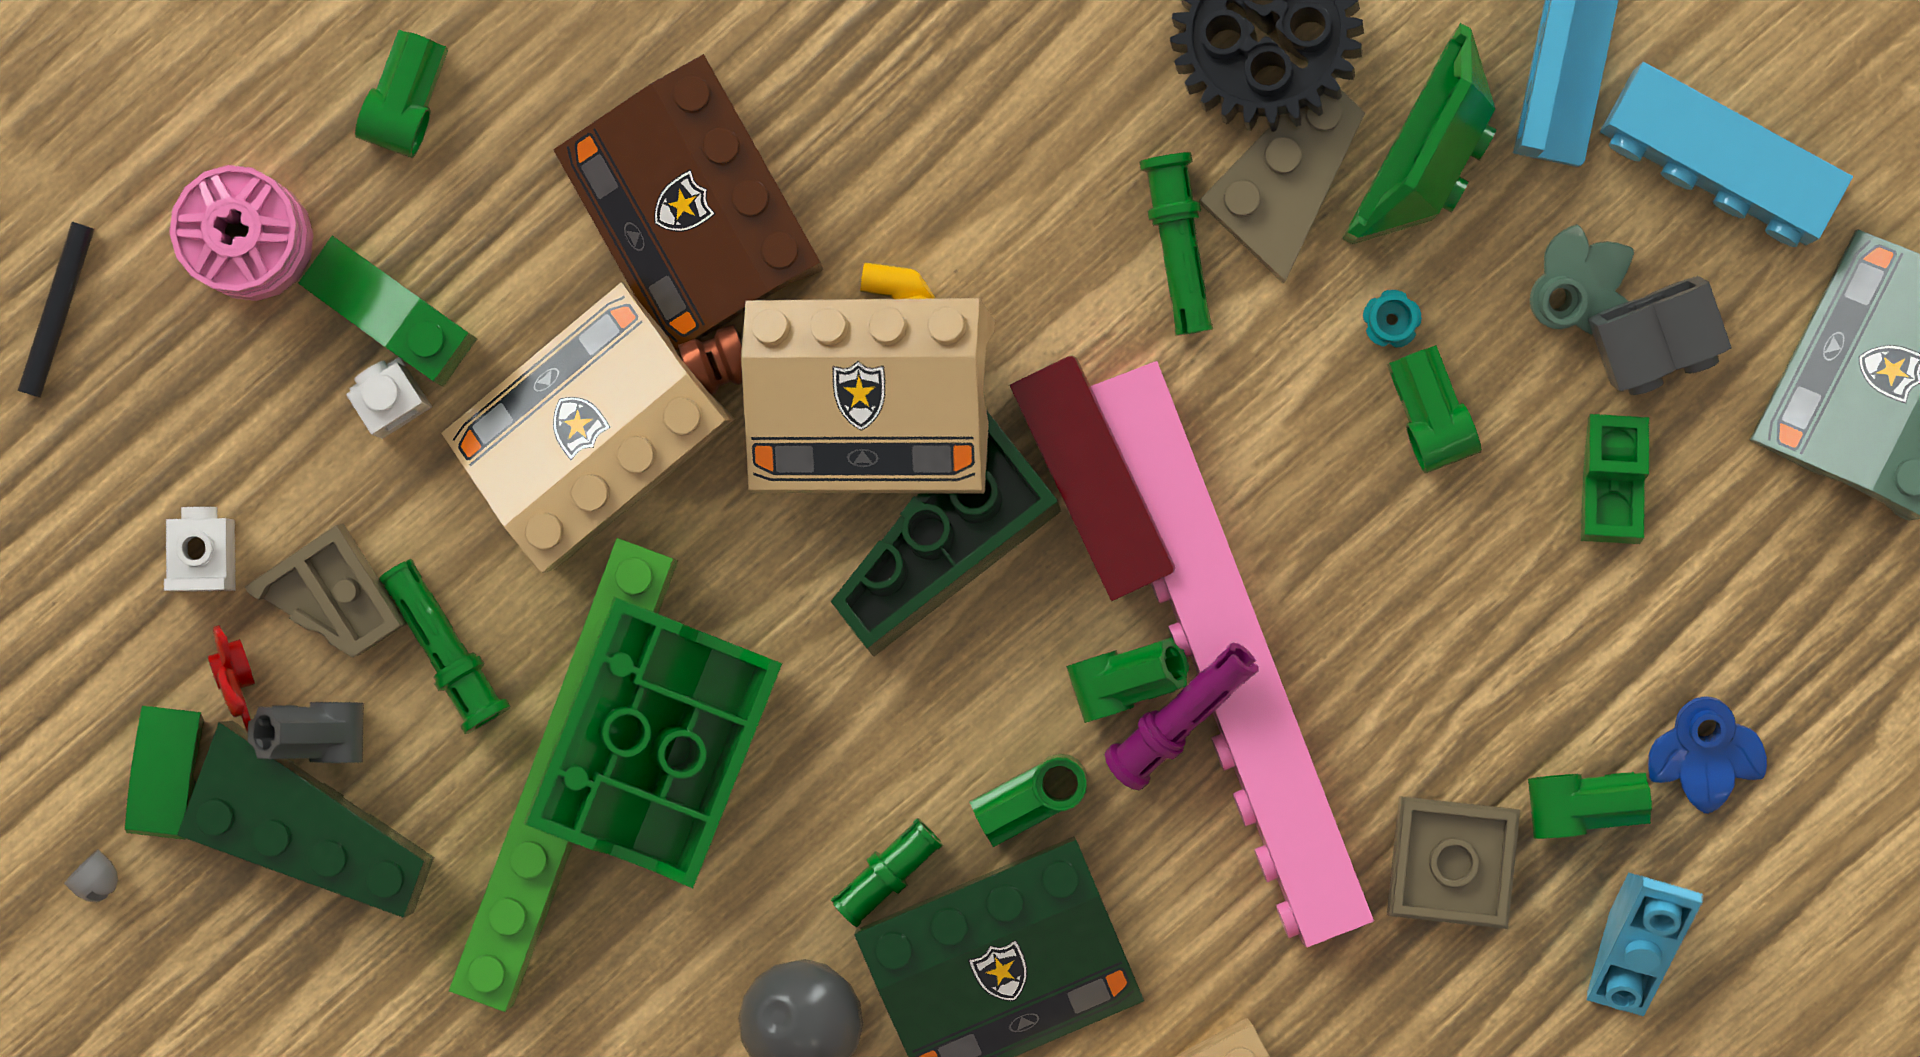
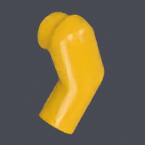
(894, 281)

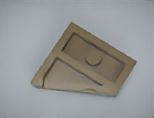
(332, 592)

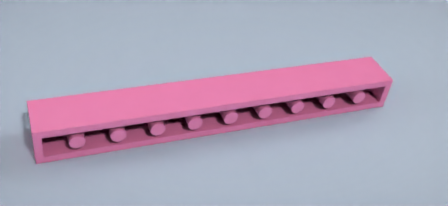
(1256, 721)

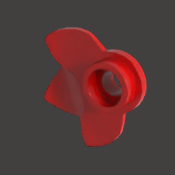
(231, 673)

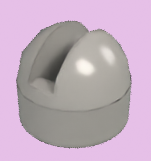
(93, 878)

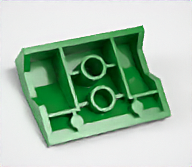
(653, 742)

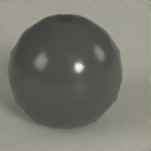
(800, 1012)

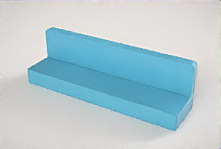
(1565, 80)

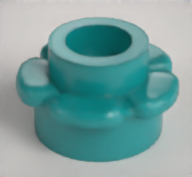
(1407, 315)

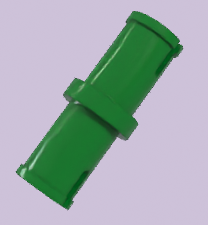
(887, 872)

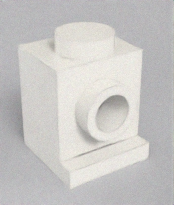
(387, 397)
(216, 567)

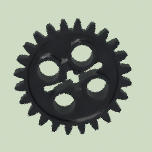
(1231, 71)

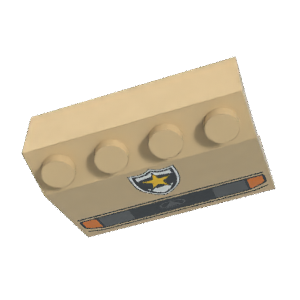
(865, 395)
(585, 429)

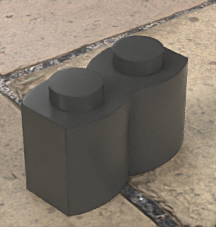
(1659, 335)

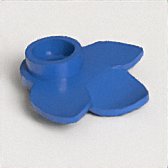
(1709, 762)

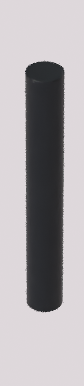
(56, 309)

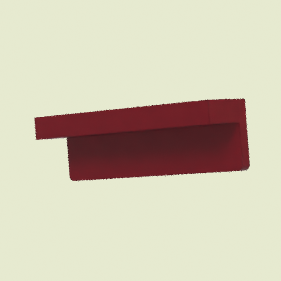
(1093, 477)

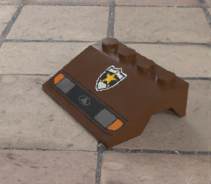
(687, 204)

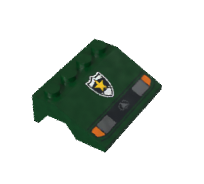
(1001, 960)

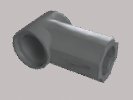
(319, 732)

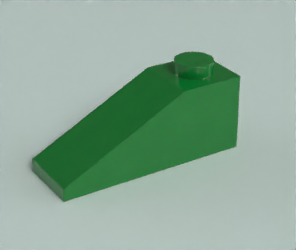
(387, 311)

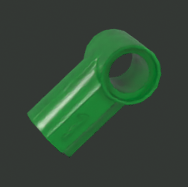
(398, 110)
(1438, 424)
(1117, 681)
(1025, 801)
(1574, 804)

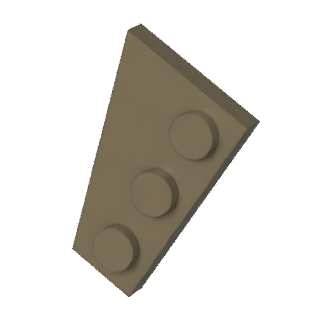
(1282, 182)

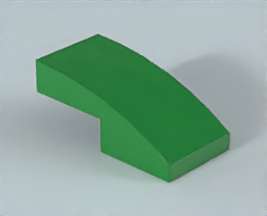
(1615, 479)
(162, 771)

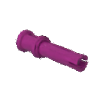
(1164, 731)

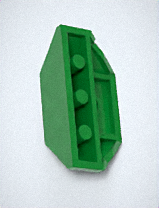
(1432, 146)

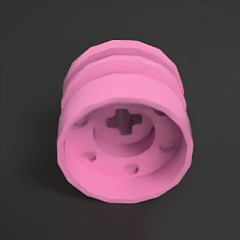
(246, 267)

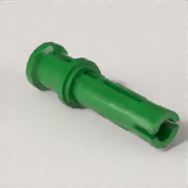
(1175, 215)
(456, 669)

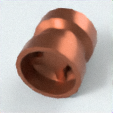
(727, 354)

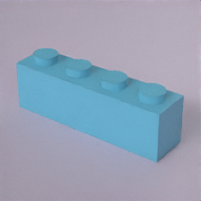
(1724, 155)

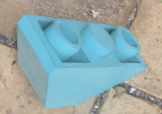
(1640, 942)

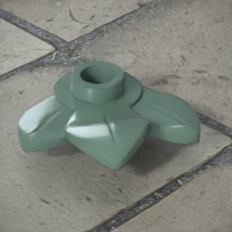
(1585, 274)

